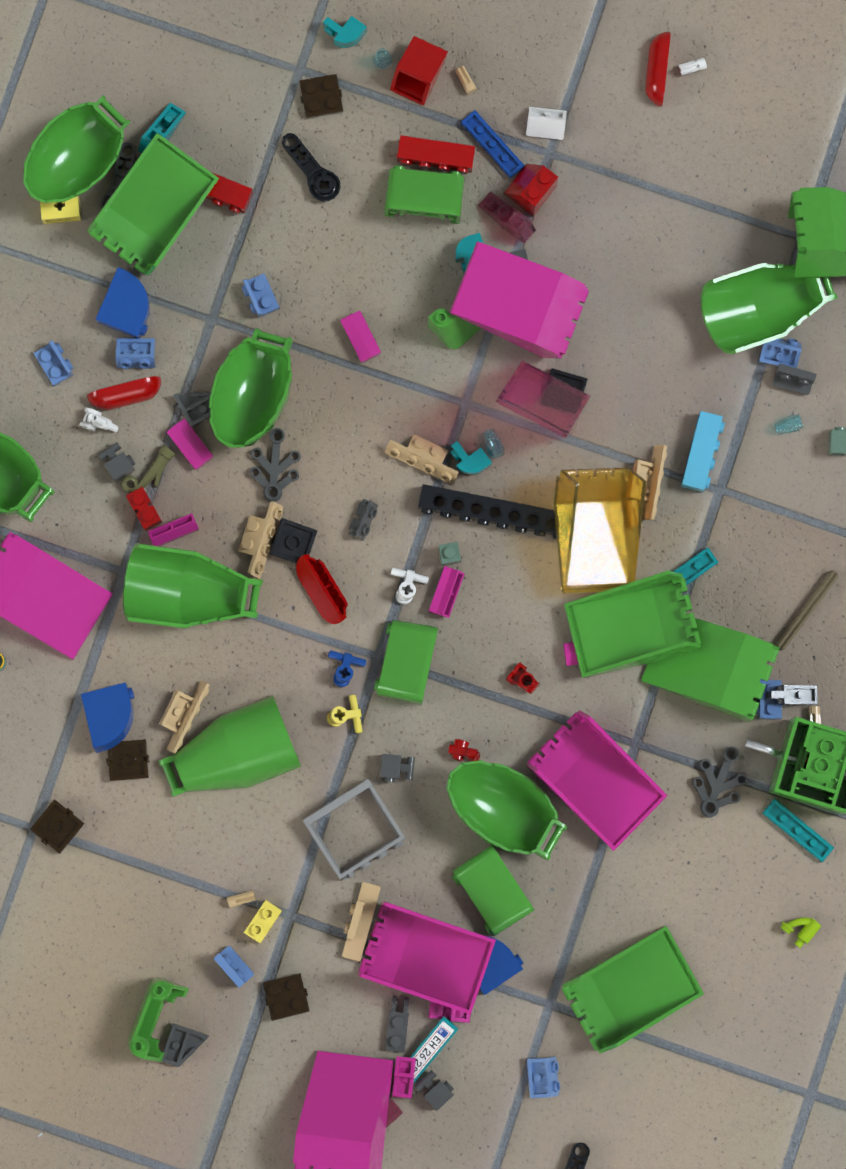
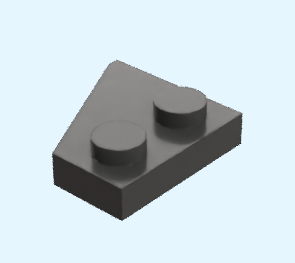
(194, 406)
(182, 1044)

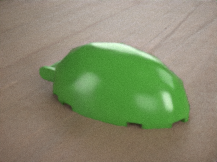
(73, 152)
(251, 390)
(19, 480)
(504, 807)

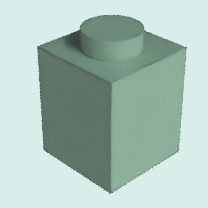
(837, 441)
(449, 554)

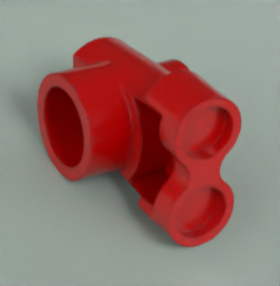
(520, 676)
(460, 750)

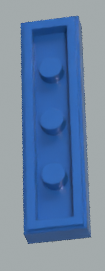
(492, 144)

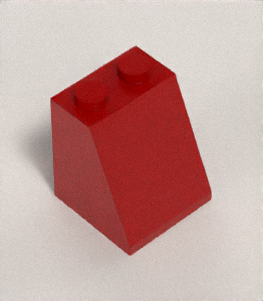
(418, 70)
(532, 187)

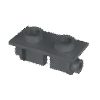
(361, 527)

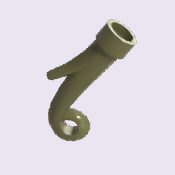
(154, 471)

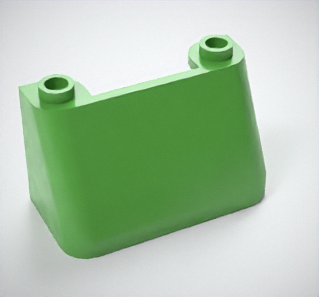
(424, 193)
(451, 329)
(406, 661)
(493, 890)
(140, 1039)

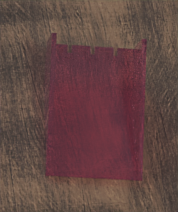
(544, 399)

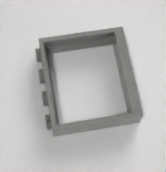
(364, 862)

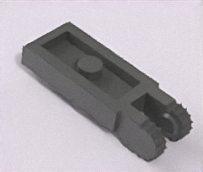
(397, 1027)

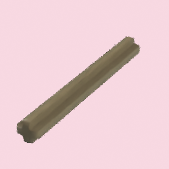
(807, 610)

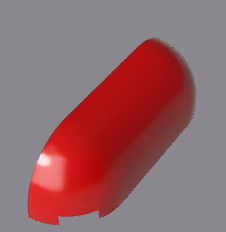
(657, 68)
(125, 393)
(321, 589)

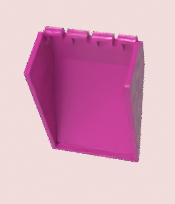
(520, 301)
(47, 596)
(596, 779)
(426, 957)
(344, 1113)

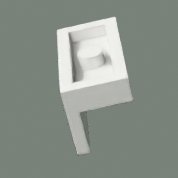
(546, 123)

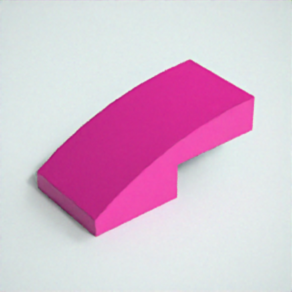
(437, 1011)
(404, 1077)

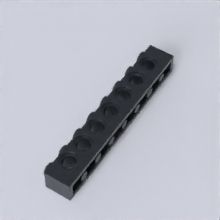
(505, 507)

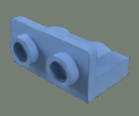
(261, 295)
(781, 352)
(135, 353)
(53, 363)
(768, 707)
(234, 966)
(543, 1077)

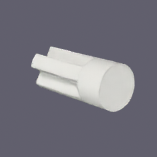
(692, 66)

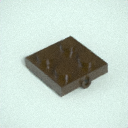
(321, 96)
(128, 760)
(57, 826)
(286, 997)

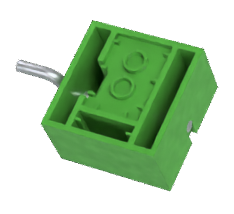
(813, 777)

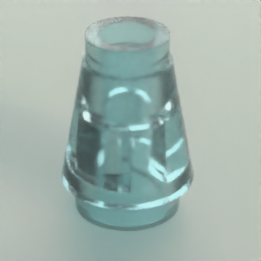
(384, 62)
(789, 424)
(494, 447)

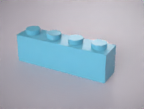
(701, 451)

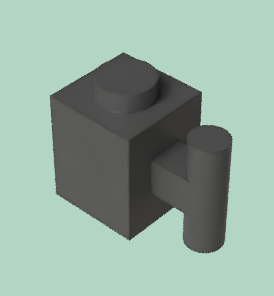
(119, 465)
(392, 766)
(438, 1093)

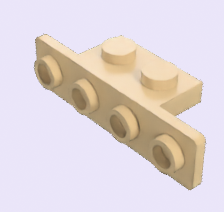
(423, 456)
(653, 474)
(259, 538)
(181, 713)
(361, 920)

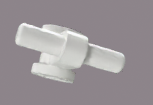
(94, 420)
(407, 585)

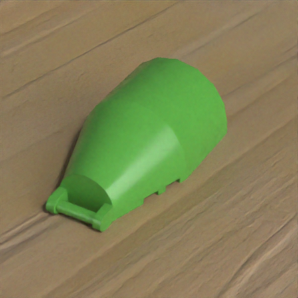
(759, 305)
(183, 588)
(234, 751)

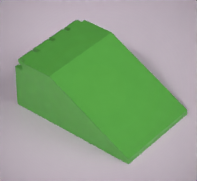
(152, 204)
(819, 231)
(633, 624)
(720, 673)
(632, 990)

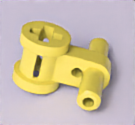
(354, 713)

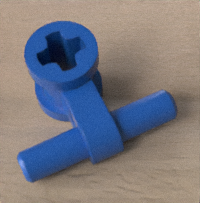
(345, 668)

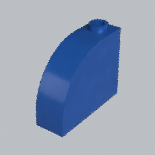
(125, 305)
(108, 715)
(500, 967)

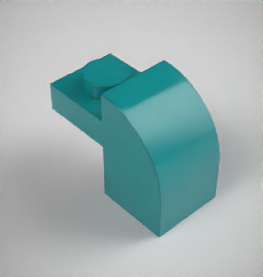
(346, 36)
(465, 249)
(472, 464)

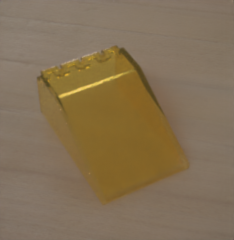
(598, 527)

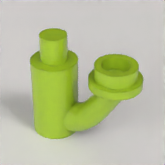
(808, 931)

